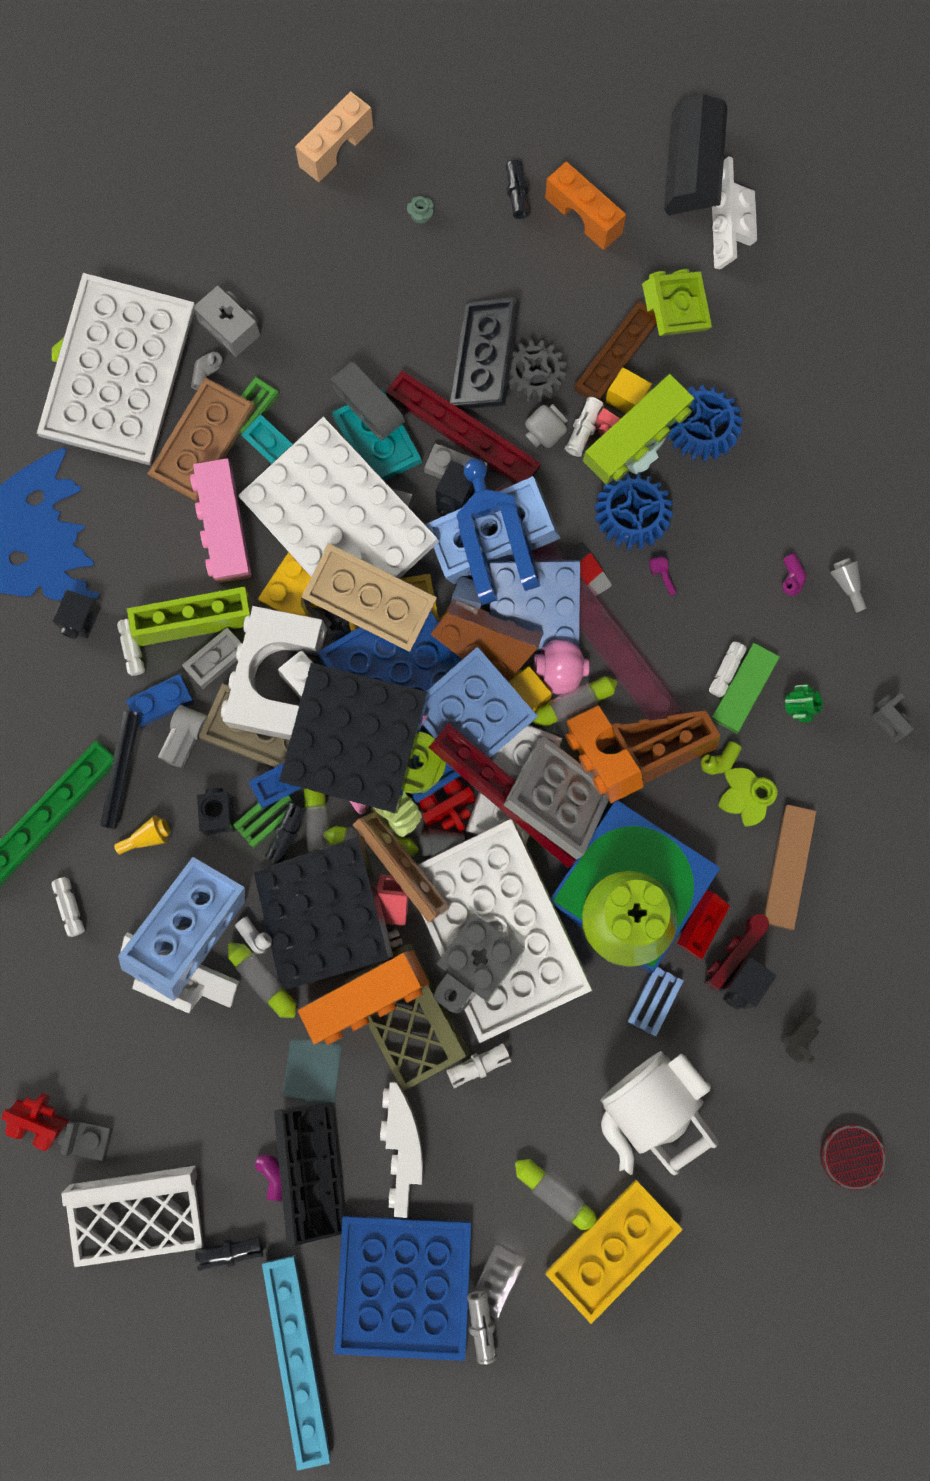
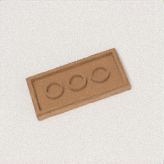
(201, 436)

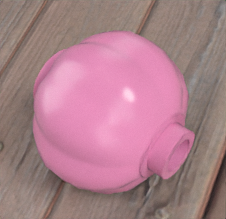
(560, 666)

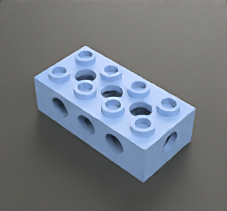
(537, 523)
(190, 946)

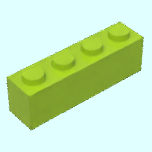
(638, 429)
(189, 616)

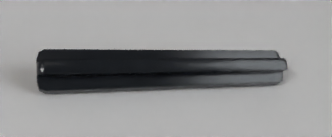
(120, 769)

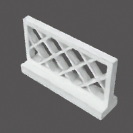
(125, 1189)

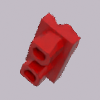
(458, 799)
(34, 1117)

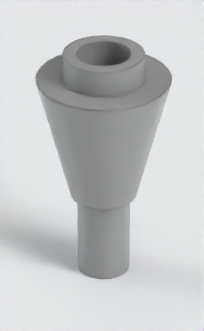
(848, 578)

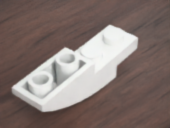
(402, 1134)

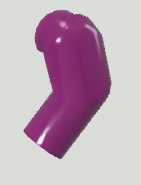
(796, 576)
(269, 1167)

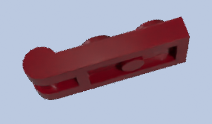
(737, 951)

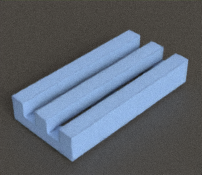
(677, 982)

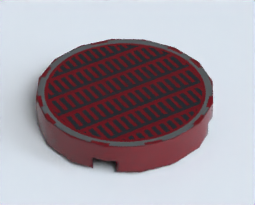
(853, 1157)

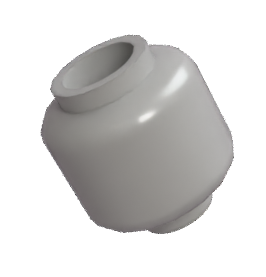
(546, 426)

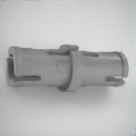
(481, 1327)

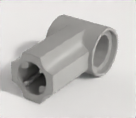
(185, 730)

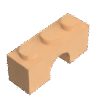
(346, 121)

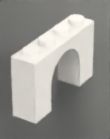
(265, 634)

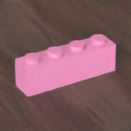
(221, 521)

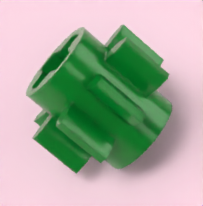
(803, 703)

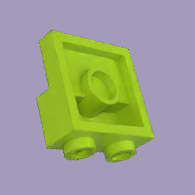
(677, 302)

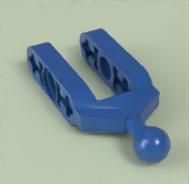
(482, 504)

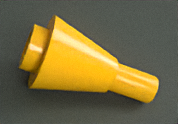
(151, 833)

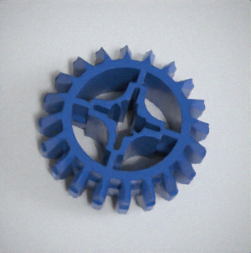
(710, 409)
(631, 489)

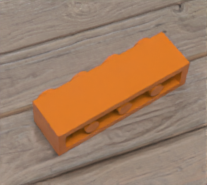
(363, 997)

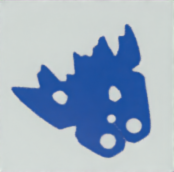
(39, 533)

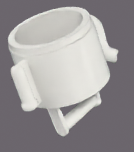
(655, 1109)

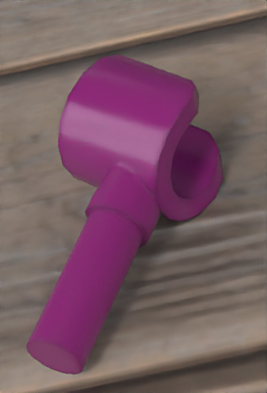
(660, 566)

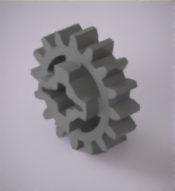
(536, 375)

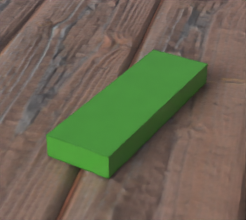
(745, 688)

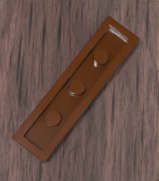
(617, 352)

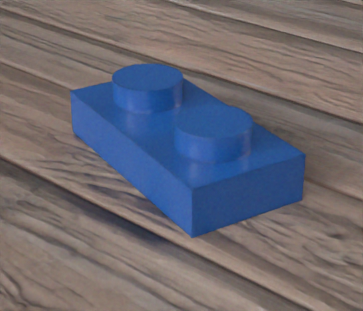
(160, 700)

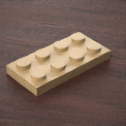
(369, 597)

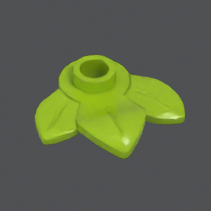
(743, 797)

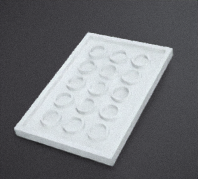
(116, 369)
(330, 495)
(503, 887)

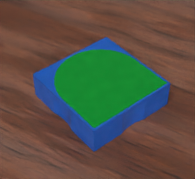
(635, 844)

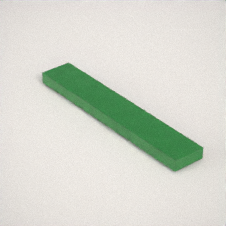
(53, 808)

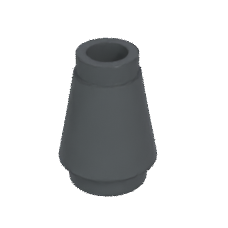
(438, 841)

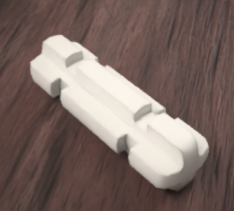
(130, 649)
(727, 669)
(68, 906)

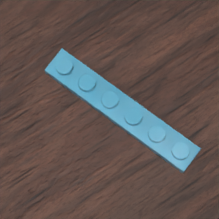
(296, 1363)

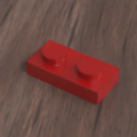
(703, 924)

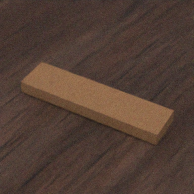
(401, 866)
(789, 866)

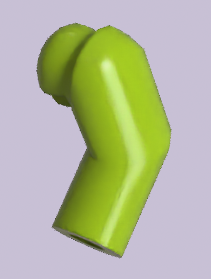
(721, 763)

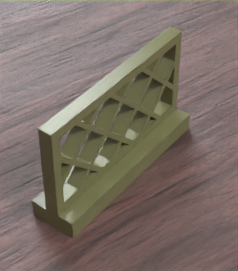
(440, 1022)

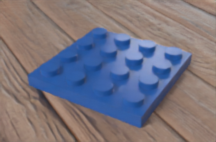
(403, 1288)

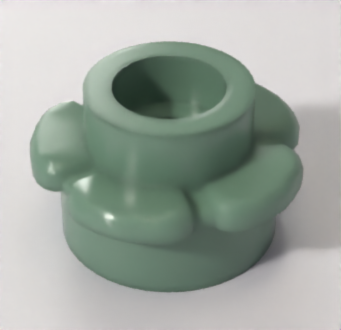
(420, 215)

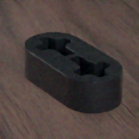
(318, 614)

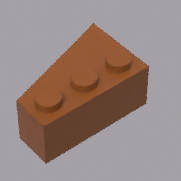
(503, 642)
(667, 742)

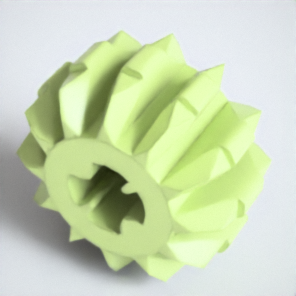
(403, 821)

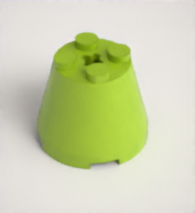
(615, 933)

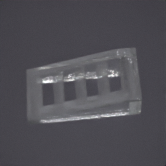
(509, 1256)

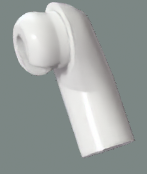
(256, 941)

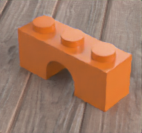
(601, 217)
(613, 773)

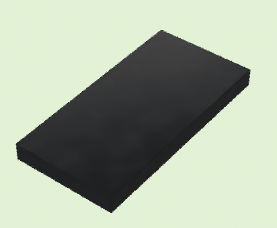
(485, 353)

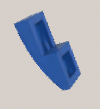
(269, 789)

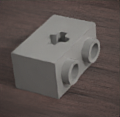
(227, 320)

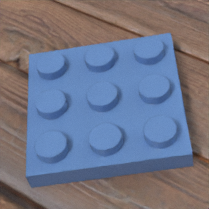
(547, 608)
(477, 704)

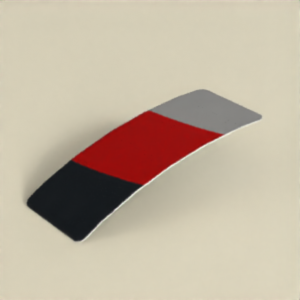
(589, 569)

